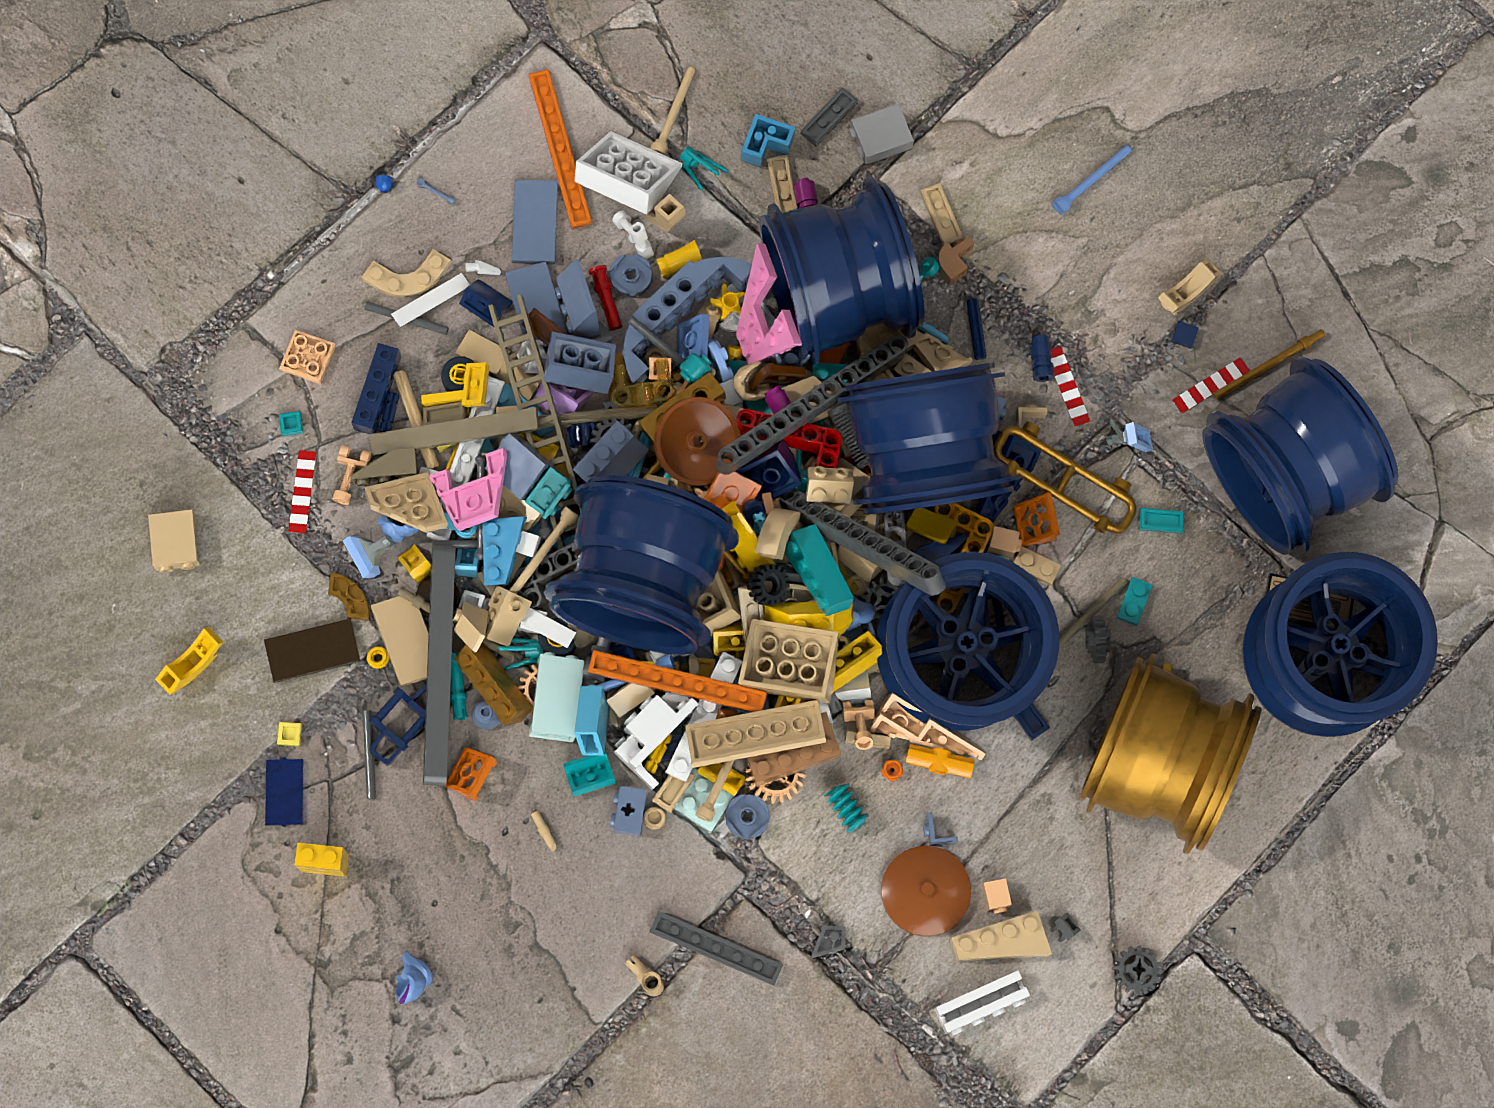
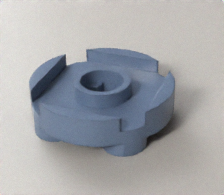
(631, 263)
(760, 817)

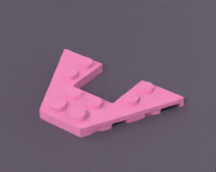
(752, 331)

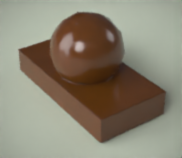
(542, 326)

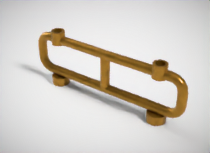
(1119, 488)

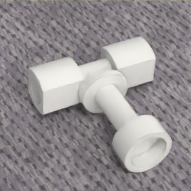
(636, 232)

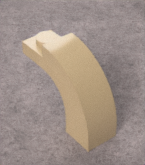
(666, 213)
(1190, 287)
(776, 532)

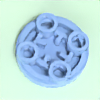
(717, 357)

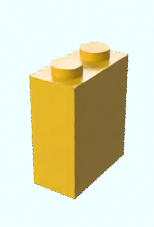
(321, 859)

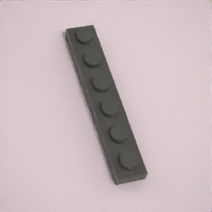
(716, 948)

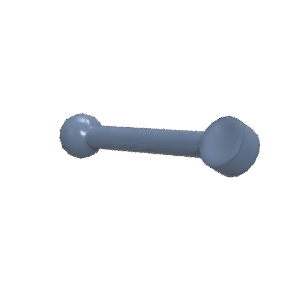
(421, 183)

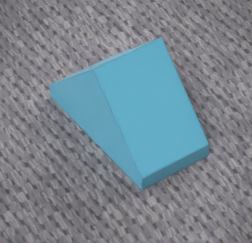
(467, 563)

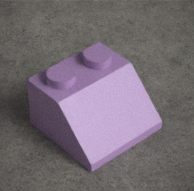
(566, 398)

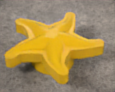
(728, 302)

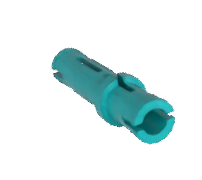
(458, 694)

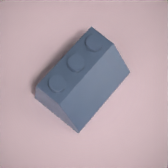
(577, 302)
(580, 362)
(612, 455)

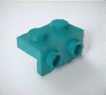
(548, 492)
(589, 773)

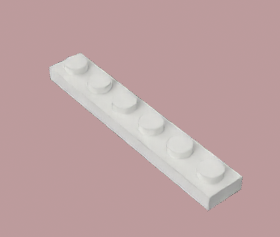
(705, 711)

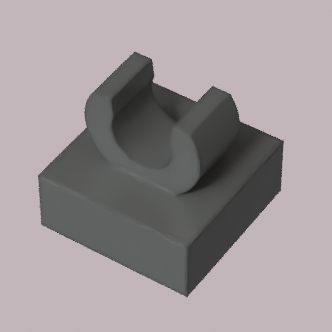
(1066, 926)

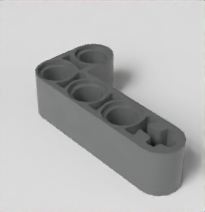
(538, 579)

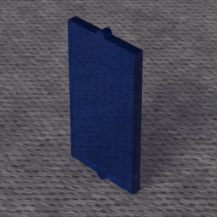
(284, 792)

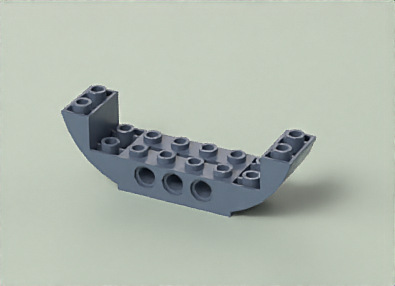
(676, 300)

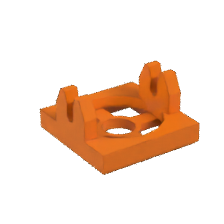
(1020, 512)
(469, 759)

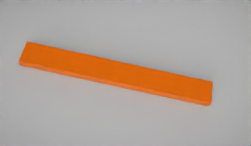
(560, 149)
(677, 682)

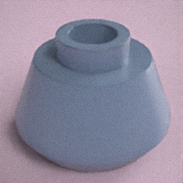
(484, 720)

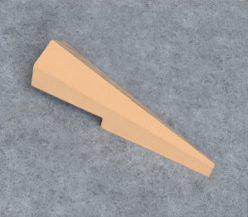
(896, 722)

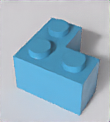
(766, 135)

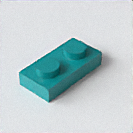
(1134, 601)

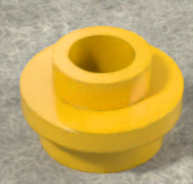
(378, 651)

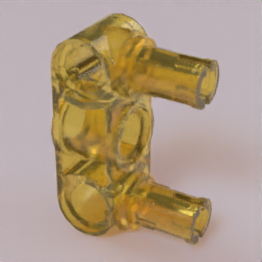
(643, 393)

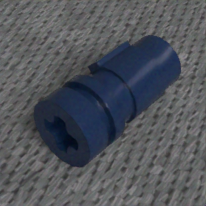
(1041, 356)

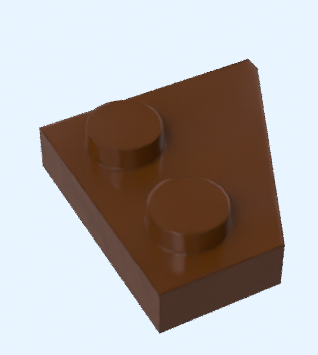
(777, 375)

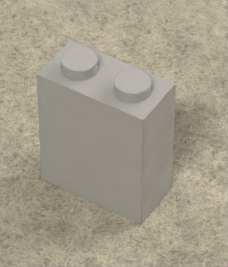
(881, 134)

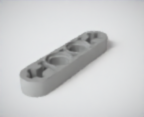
(899, 529)

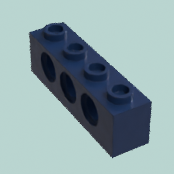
(376, 389)

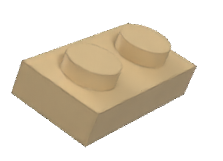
(1037, 565)

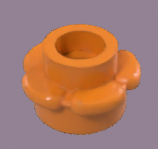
(898, 770)

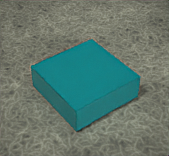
(291, 423)

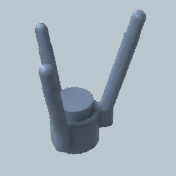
(791, 358)

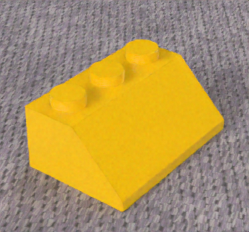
(747, 540)

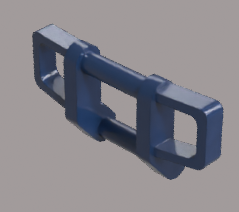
(401, 743)

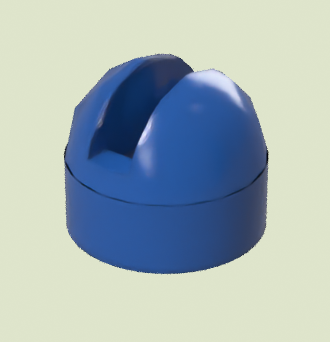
(384, 182)

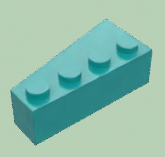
(818, 570)

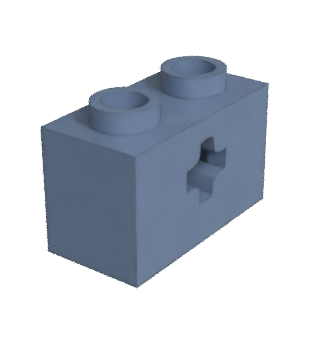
(633, 823)

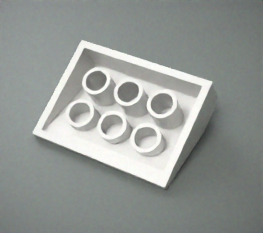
(626, 172)

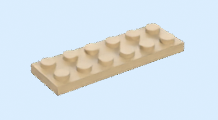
(755, 733)

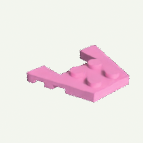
(475, 500)

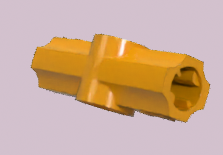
(940, 761)

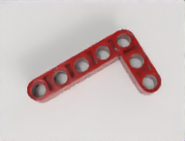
(797, 438)

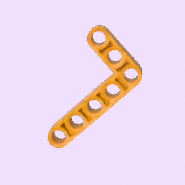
(975, 538)

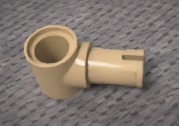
(645, 975)

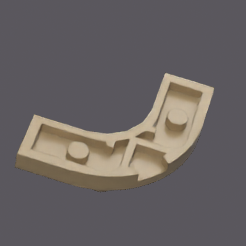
(407, 284)

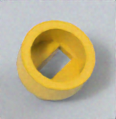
(734, 351)

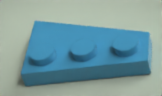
(499, 548)

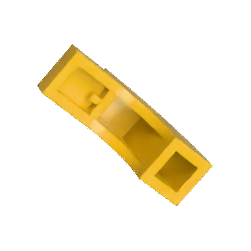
(191, 662)

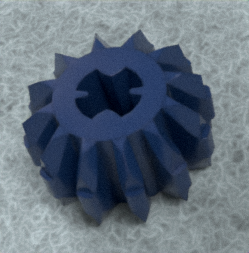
(580, 435)

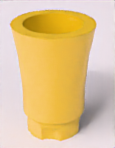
(675, 260)

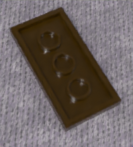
(312, 650)

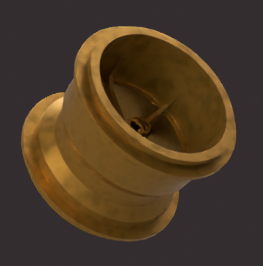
(1170, 753)

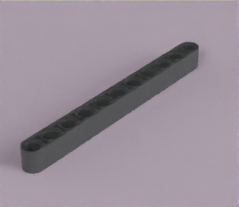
(805, 410)
(866, 543)
(439, 665)

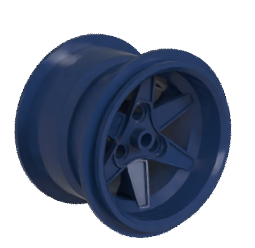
(844, 269)
(929, 438)
(1301, 455)
(642, 564)
(1388, 598)
(1034, 627)

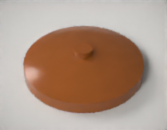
(691, 438)
(926, 891)

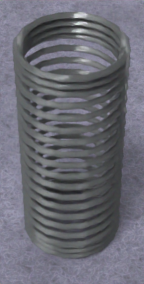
(844, 419)

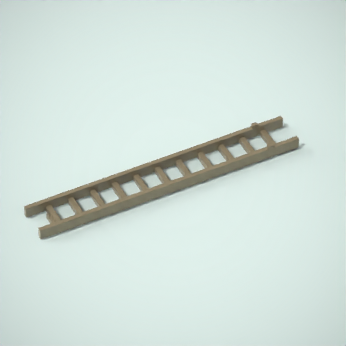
(548, 397)

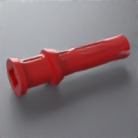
(603, 288)

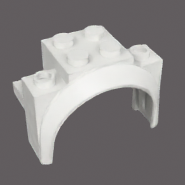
(650, 728)

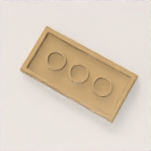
(403, 638)

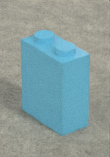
(592, 720)

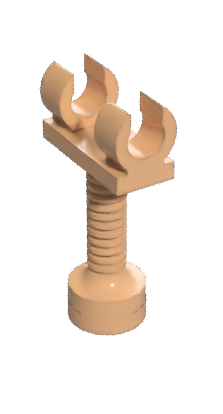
(342, 496)
(863, 738)

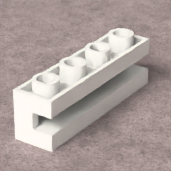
(982, 1002)

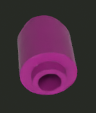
(805, 192)
(777, 399)

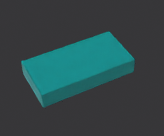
(1161, 520)

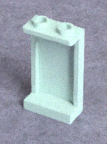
(556, 697)

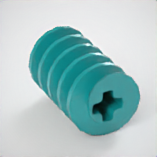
(846, 807)

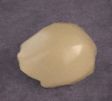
(742, 379)

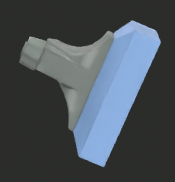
(1134, 435)
(367, 553)

